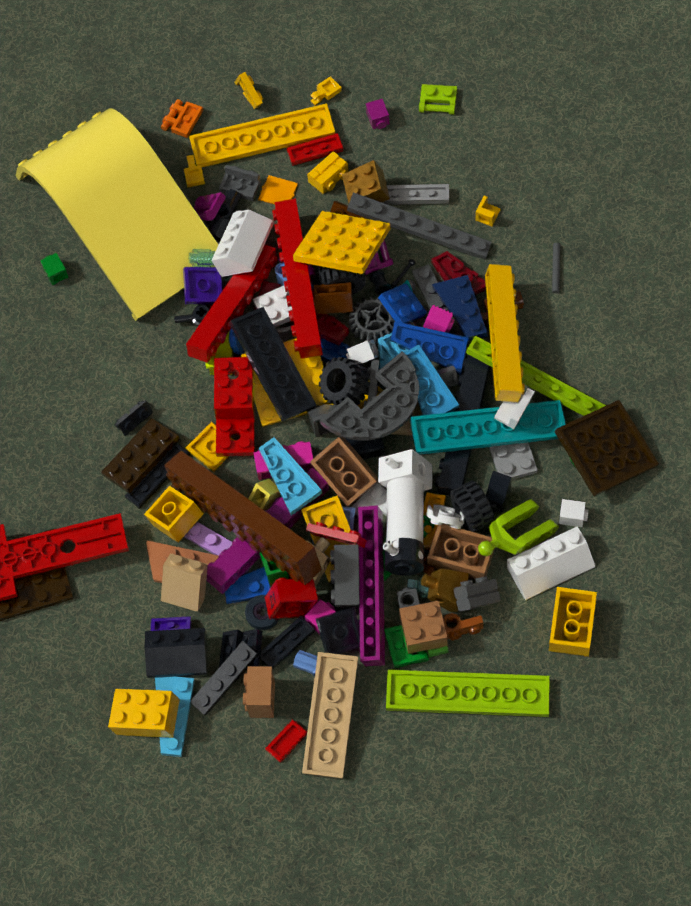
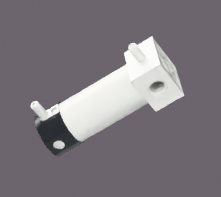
(406, 479)

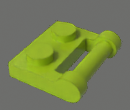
(438, 94)

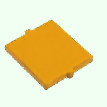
(277, 190)

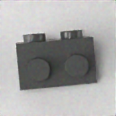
(242, 181)

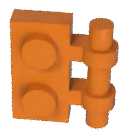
(186, 119)

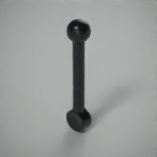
(411, 262)

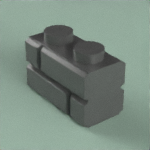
(476, 594)

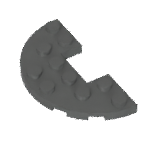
(385, 412)

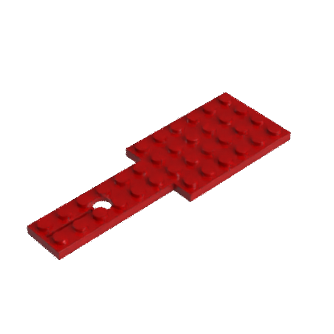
(43, 550)

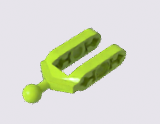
(504, 541)

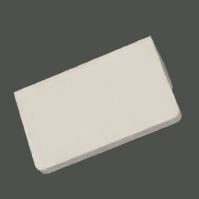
(511, 412)

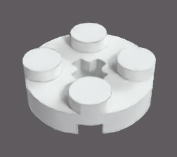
(447, 515)

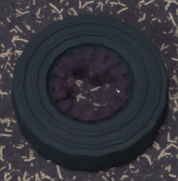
(256, 620)

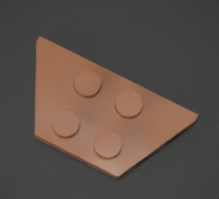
(160, 552)

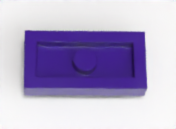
(171, 623)

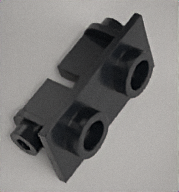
(137, 415)

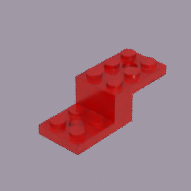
(234, 407)

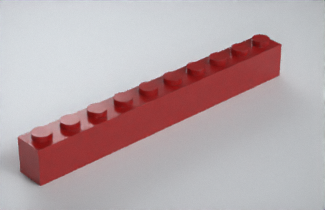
(298, 280)

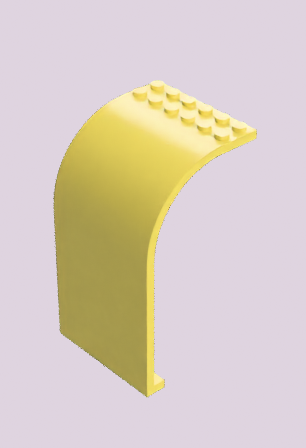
(122, 207)

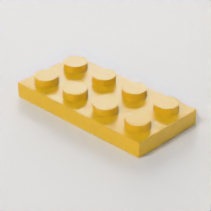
(329, 513)

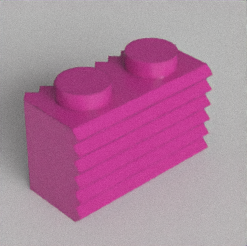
(439, 319)

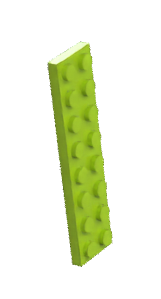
(467, 693)

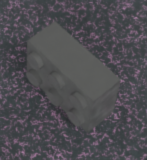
(345, 576)

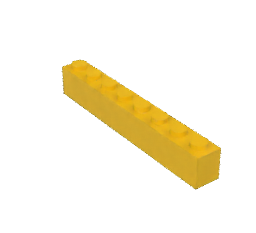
(503, 333)

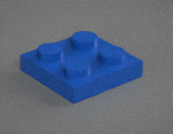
(402, 304)

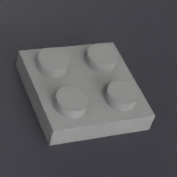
(513, 460)

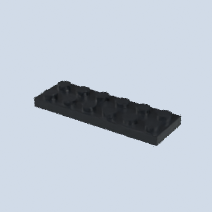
(272, 364)

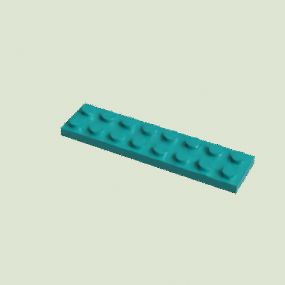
(479, 429)

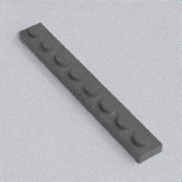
(419, 226)

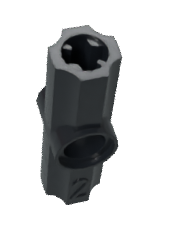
(227, 208)

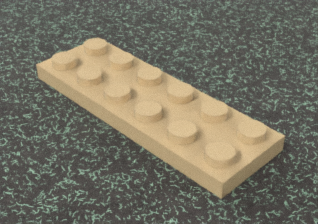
(330, 715)

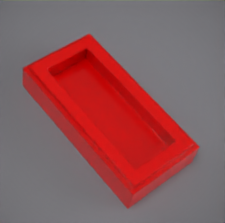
(286, 741)

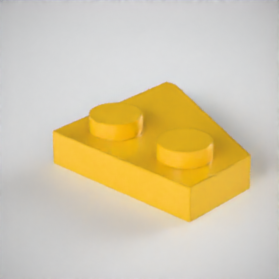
(253, 96)

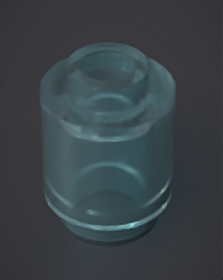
(201, 257)

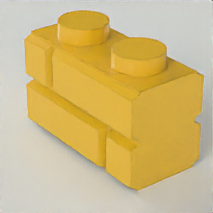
(328, 173)

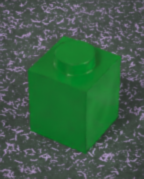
(54, 268)

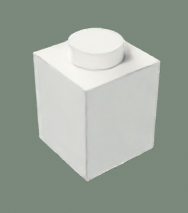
(573, 513)

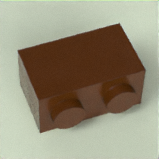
(333, 298)

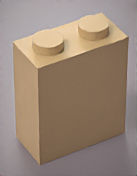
(184, 582)

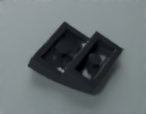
(233, 638)

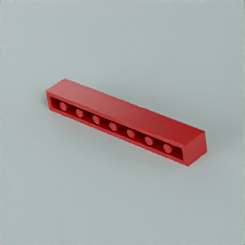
(228, 306)

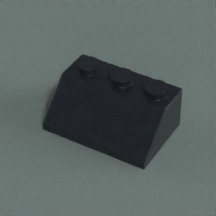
(176, 652)

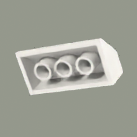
(242, 243)
(551, 563)

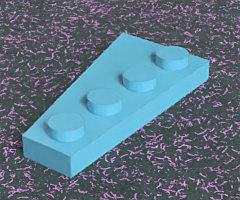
(291, 480)
(183, 689)

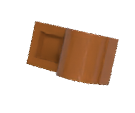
(466, 626)

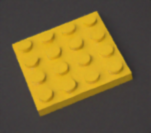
(342, 242)
(308, 368)

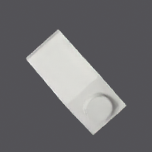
(363, 352)

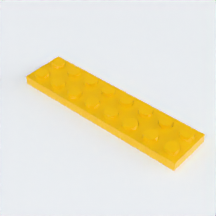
(261, 135)

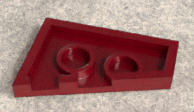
(451, 267)

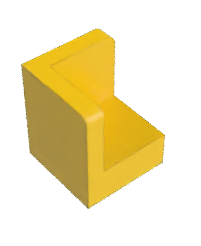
(486, 213)

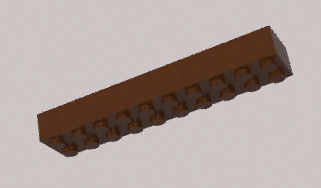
(244, 518)

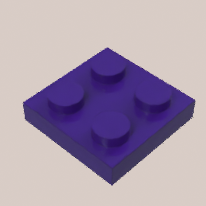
(201, 285)

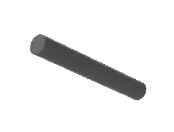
(556, 269)

